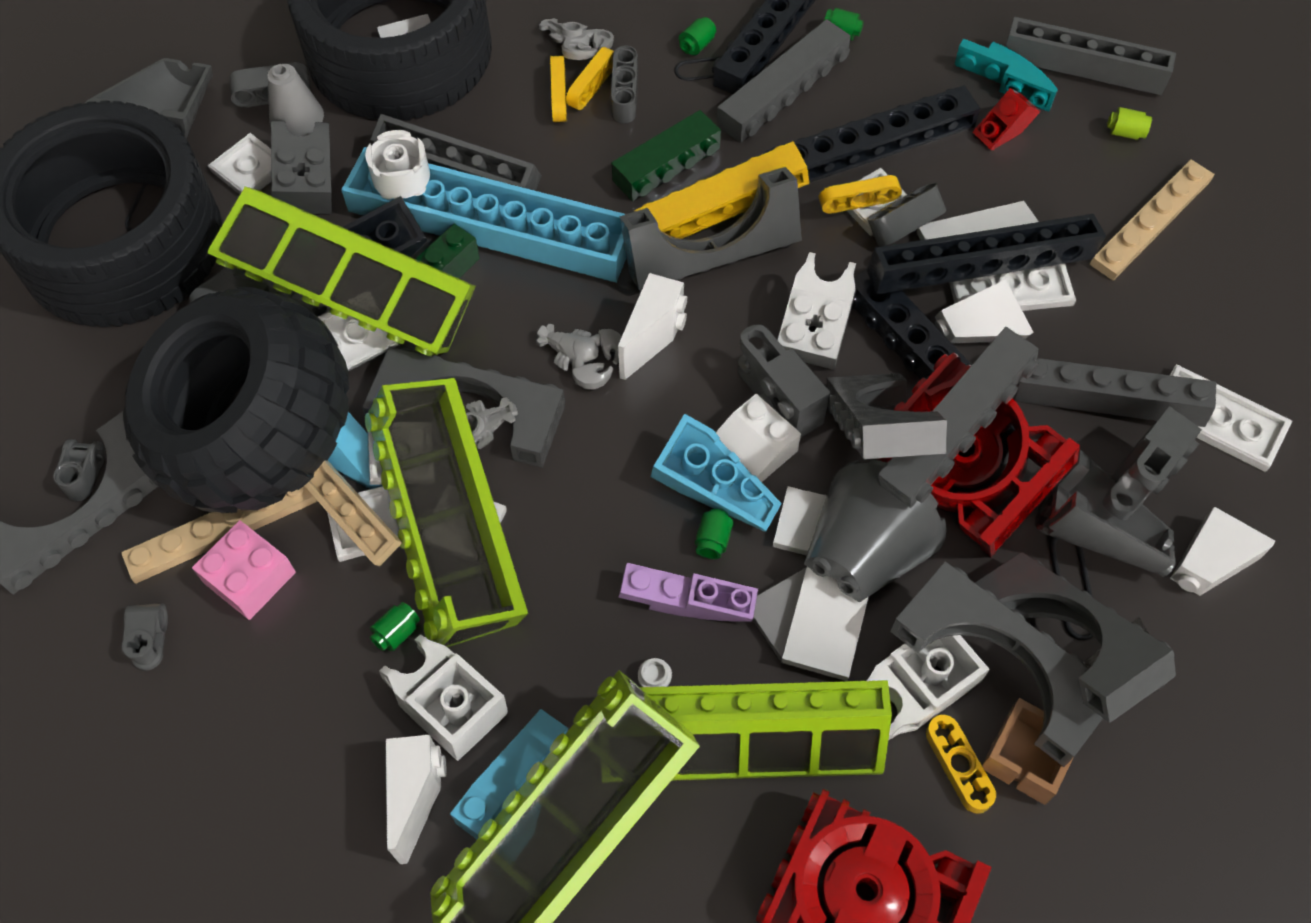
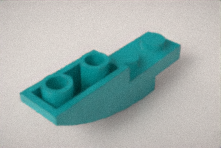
(1009, 70)

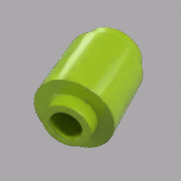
(1129, 123)

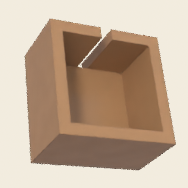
(1019, 759)

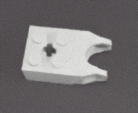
(818, 305)
(919, 688)
(447, 698)

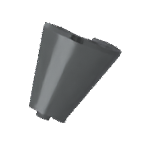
(165, 88)
(1077, 516)
(869, 534)

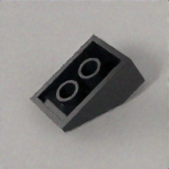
(392, 227)

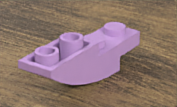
(688, 597)

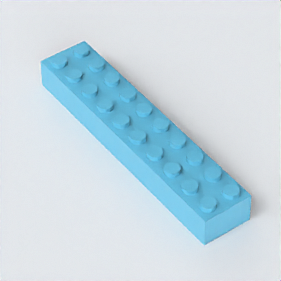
(506, 219)

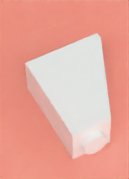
(983, 316)
(1218, 552)

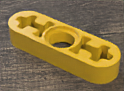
(590, 79)
(558, 89)
(874, 190)
(981, 783)

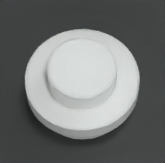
(654, 673)

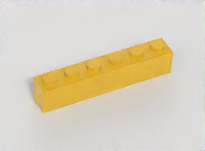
(722, 194)

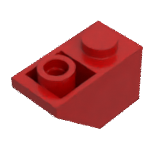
(1006, 119)

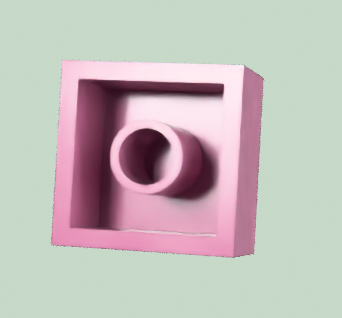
(244, 569)

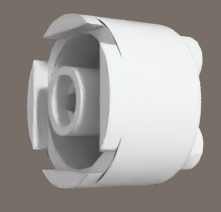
(398, 165)

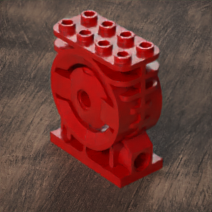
(1049, 452)
(835, 825)

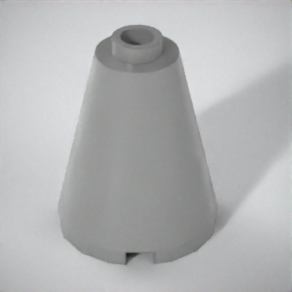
(292, 101)

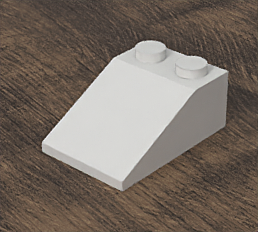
(652, 323)
(759, 437)
(412, 787)

